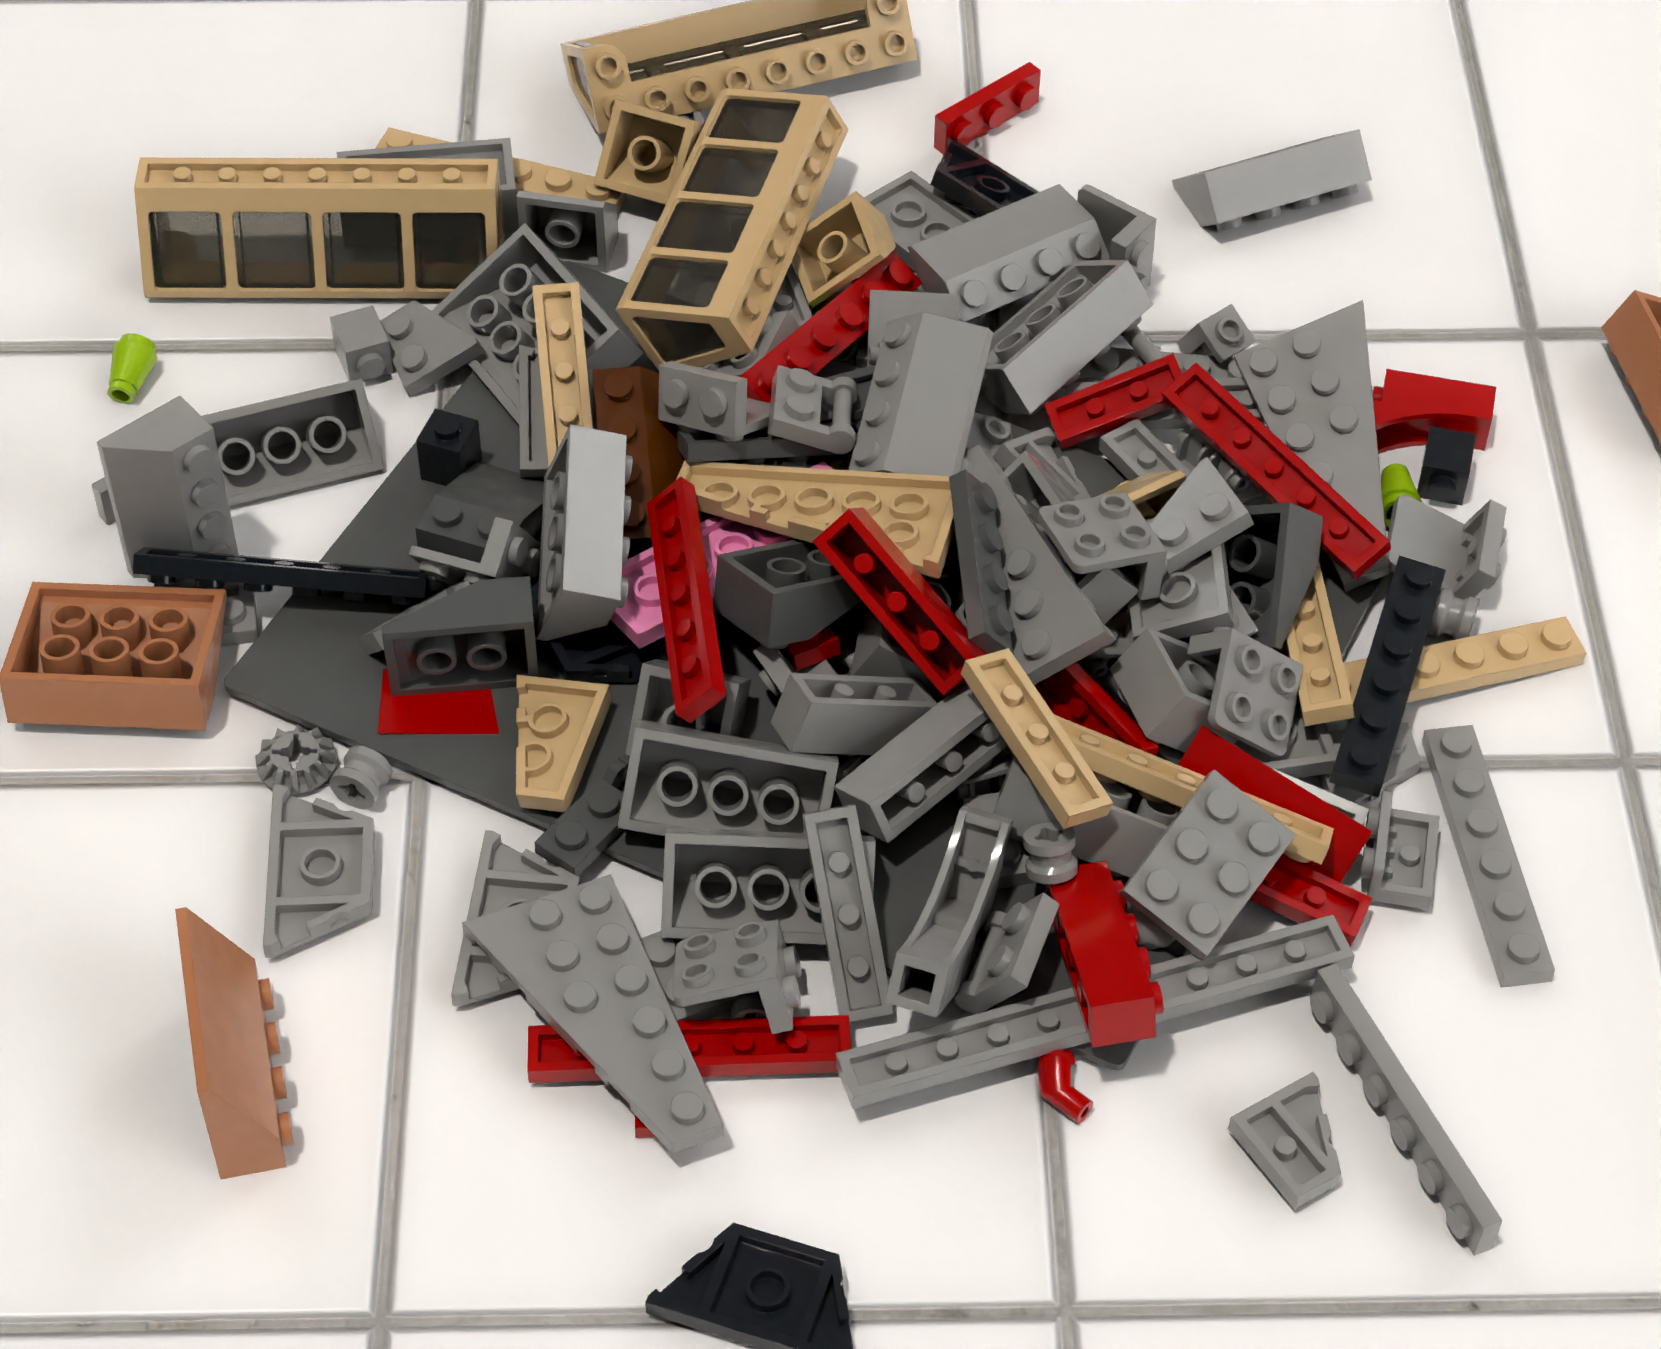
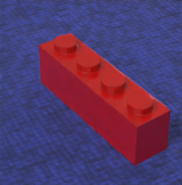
(899, 597)
(1103, 957)

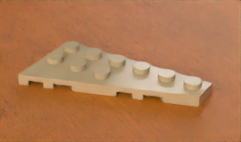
(806, 501)

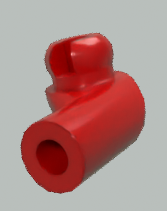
(1056, 1087)

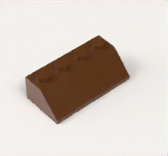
(628, 405)

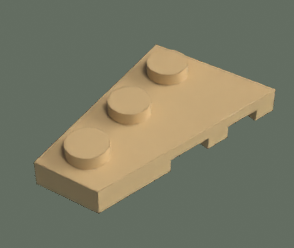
(555, 738)

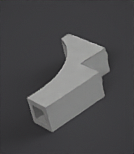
(941, 944)

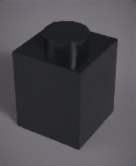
(447, 446)
(1446, 465)

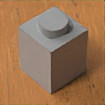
(361, 344)

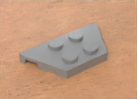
(316, 870)
(501, 881)

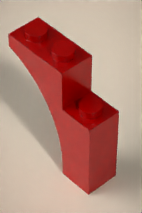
(1415, 402)

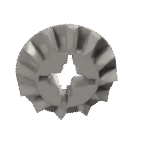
(313, 768)

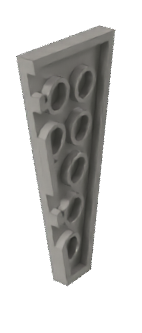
(1320, 404)

